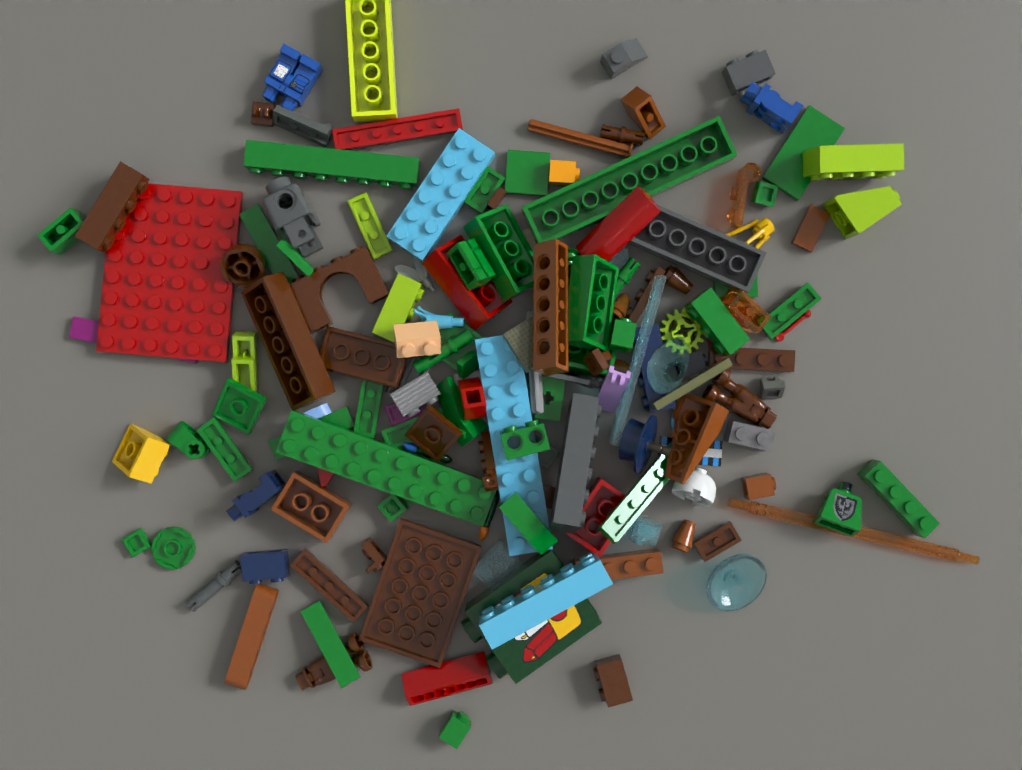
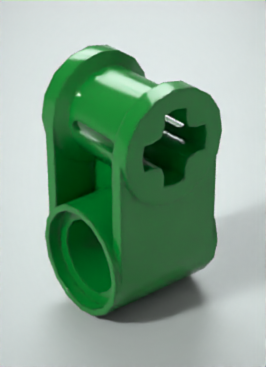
(186, 439)

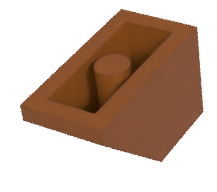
(643, 112)

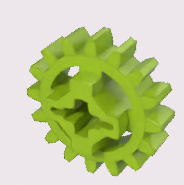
(679, 323)

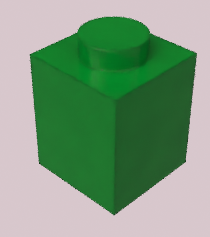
(622, 335)
(455, 728)

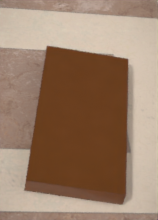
(361, 357)

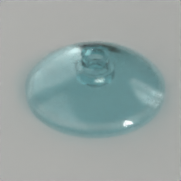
(736, 582)

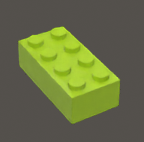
(853, 161)

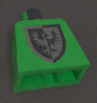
(840, 510)

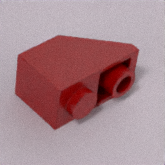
(472, 398)

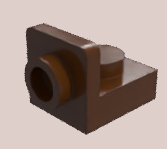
(372, 551)

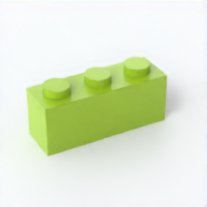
(398, 306)

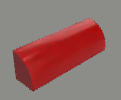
(620, 225)
(449, 679)

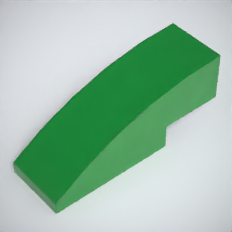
(528, 523)

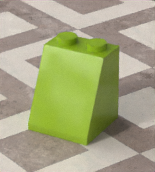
(861, 209)

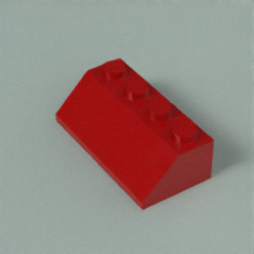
(475, 305)

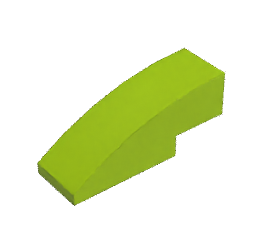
(245, 358)

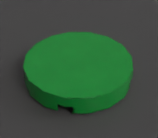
(173, 547)

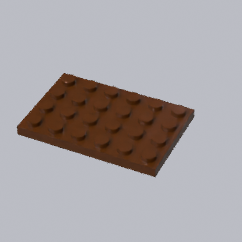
(420, 592)

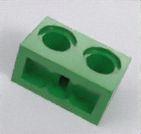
(526, 446)

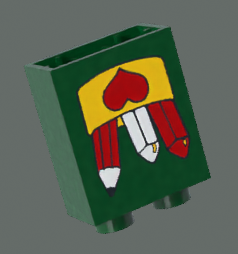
(541, 643)

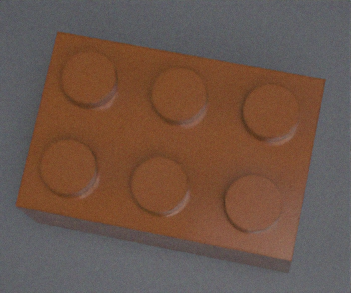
(311, 506)

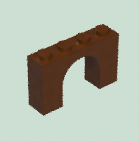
(309, 289)

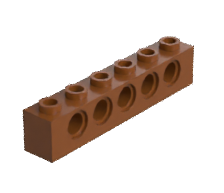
(550, 307)

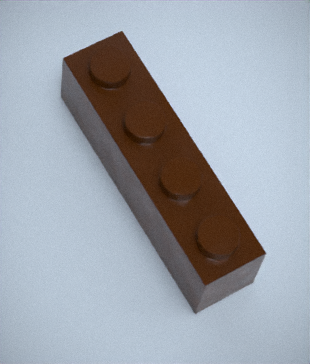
(112, 207)

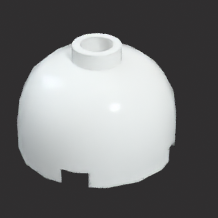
(697, 488)

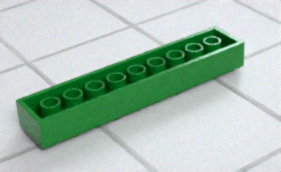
(651, 170)
(385, 467)

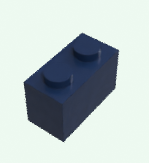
(265, 565)

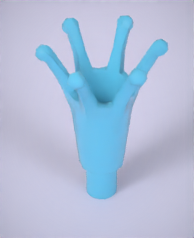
(443, 321)

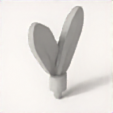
(418, 275)

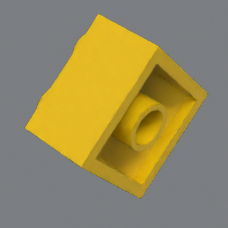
(140, 454)

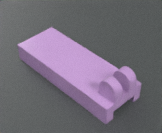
(612, 389)

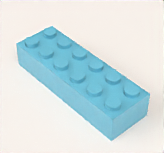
(441, 195)
(544, 600)

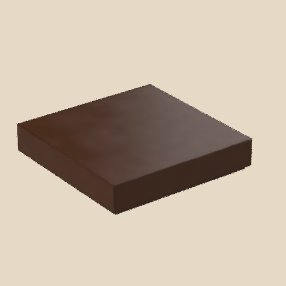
(433, 433)

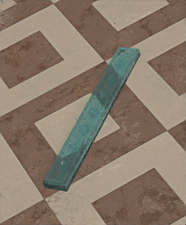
(637, 358)

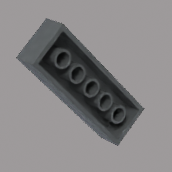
(700, 250)
(574, 464)

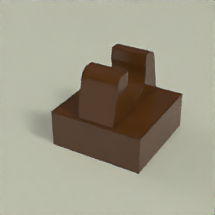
(262, 114)
(597, 361)

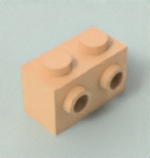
(417, 339)

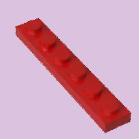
(397, 130)

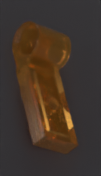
(739, 192)

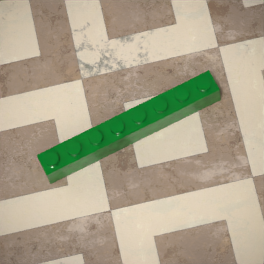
(331, 163)

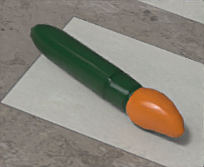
(483, 531)

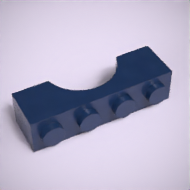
(649, 394)

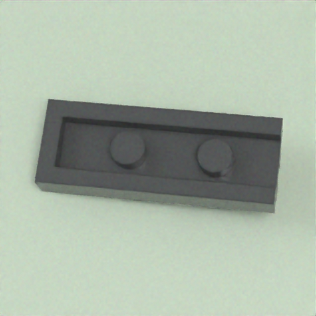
(302, 126)

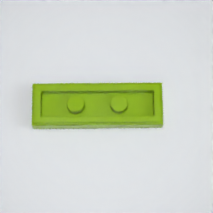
(370, 225)

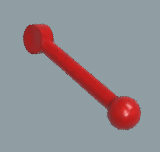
(780, 336)

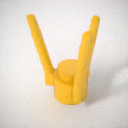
(761, 231)

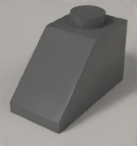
(622, 57)

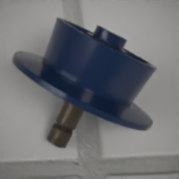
(638, 443)

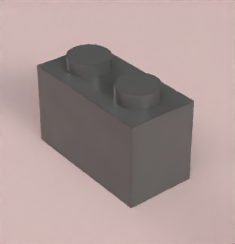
(742, 73)

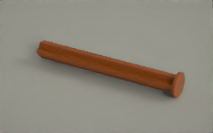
(580, 138)

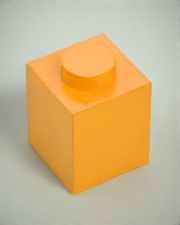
(563, 173)

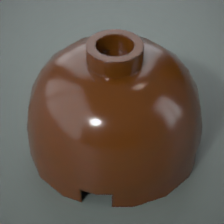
(243, 265)

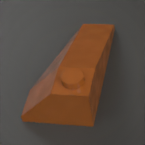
(694, 431)

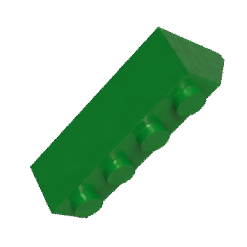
(505, 250)
(591, 302)

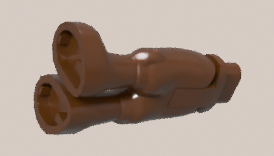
(743, 401)
(320, 672)

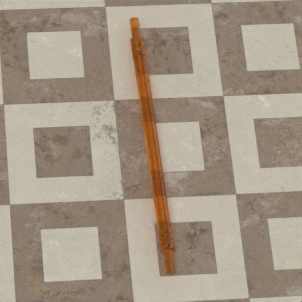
(865, 533)

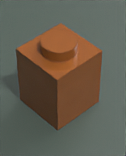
(758, 486)

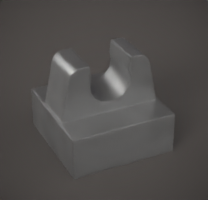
(771, 389)

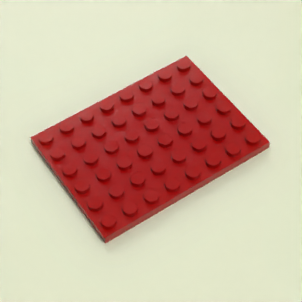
(166, 278)

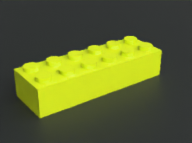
(371, 60)

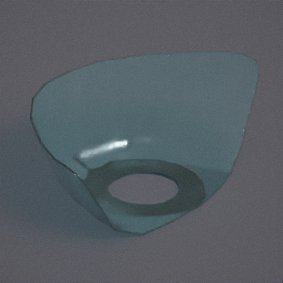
(668, 355)

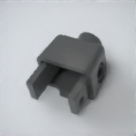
(292, 214)

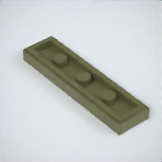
(691, 384)

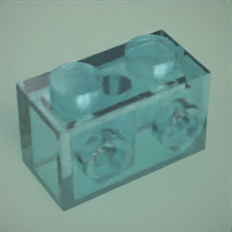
(644, 530)

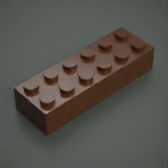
(287, 340)

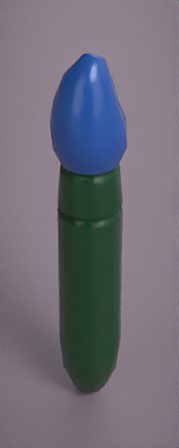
(411, 447)

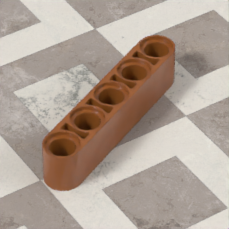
(251, 636)

